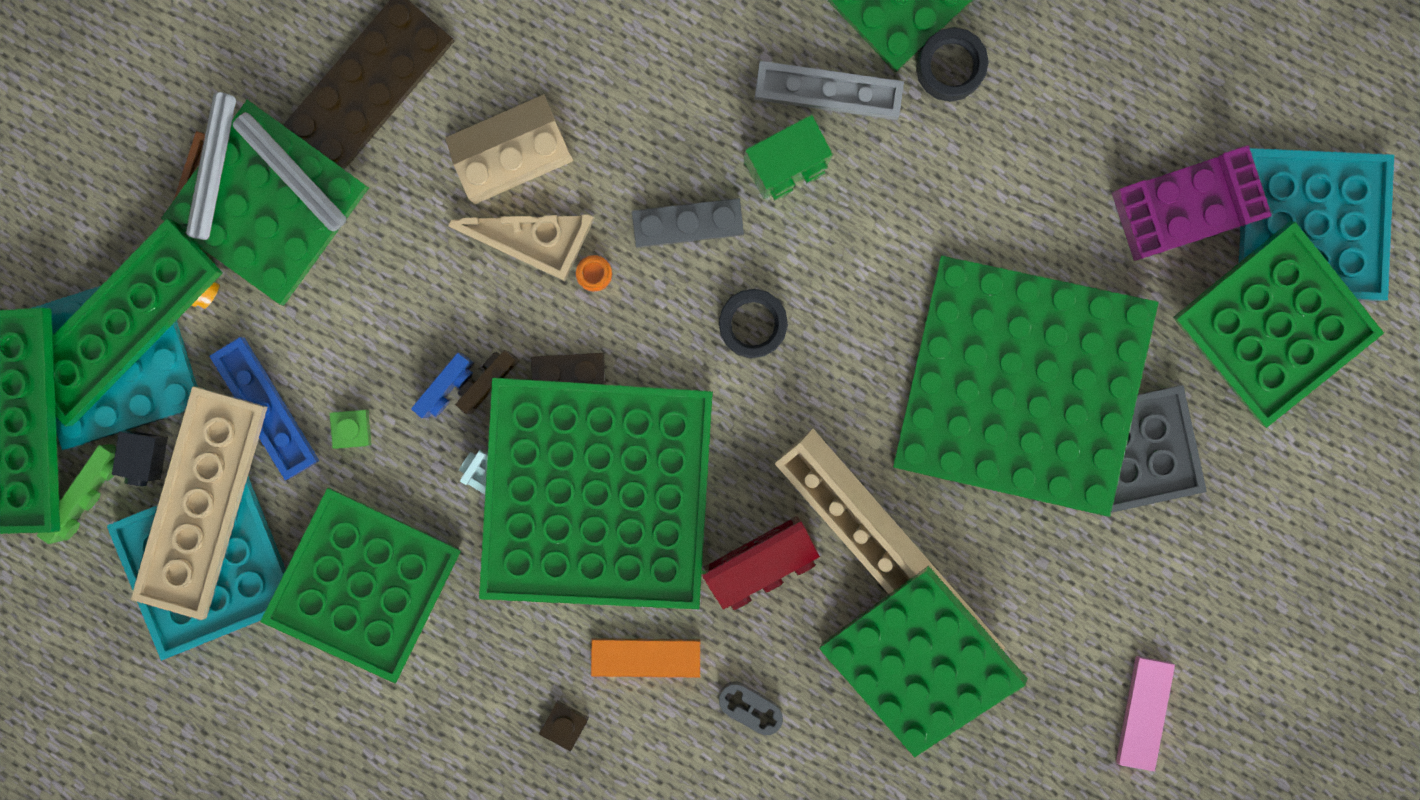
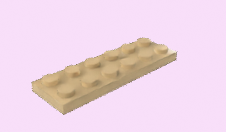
(199, 503)

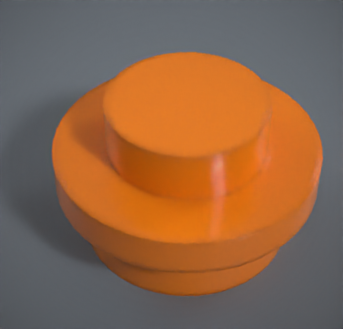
(594, 273)

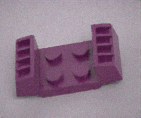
(1191, 203)

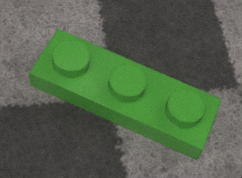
(82, 493)

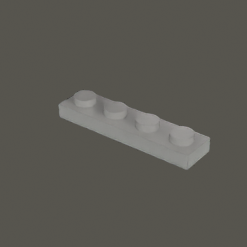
(829, 90)

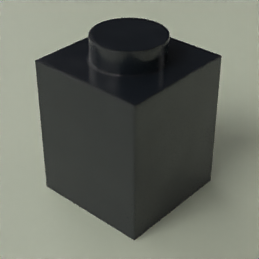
(139, 457)

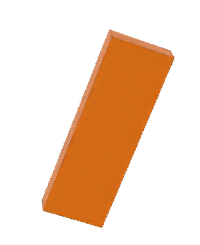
(645, 657)

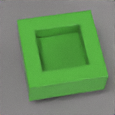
(350, 429)

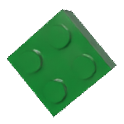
(787, 158)

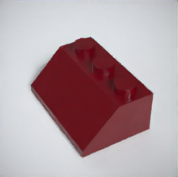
(760, 564)

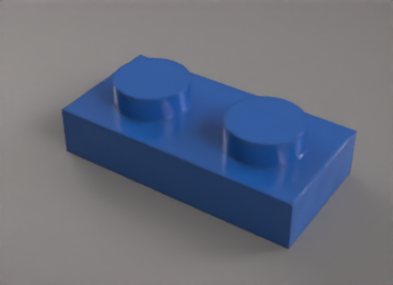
(453, 375)

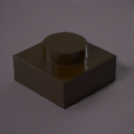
(564, 725)

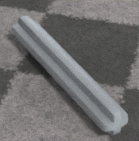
(211, 165)
(289, 172)

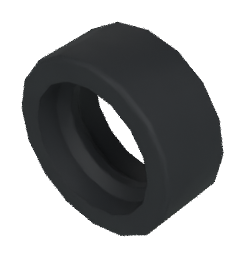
(952, 36)
(768, 301)

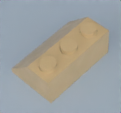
(508, 149)

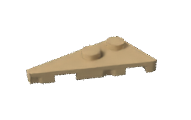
(542, 242)

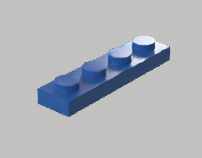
(279, 430)

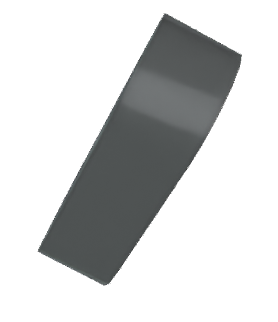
(745, 715)

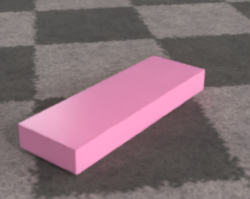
(1145, 713)

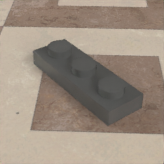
(687, 223)

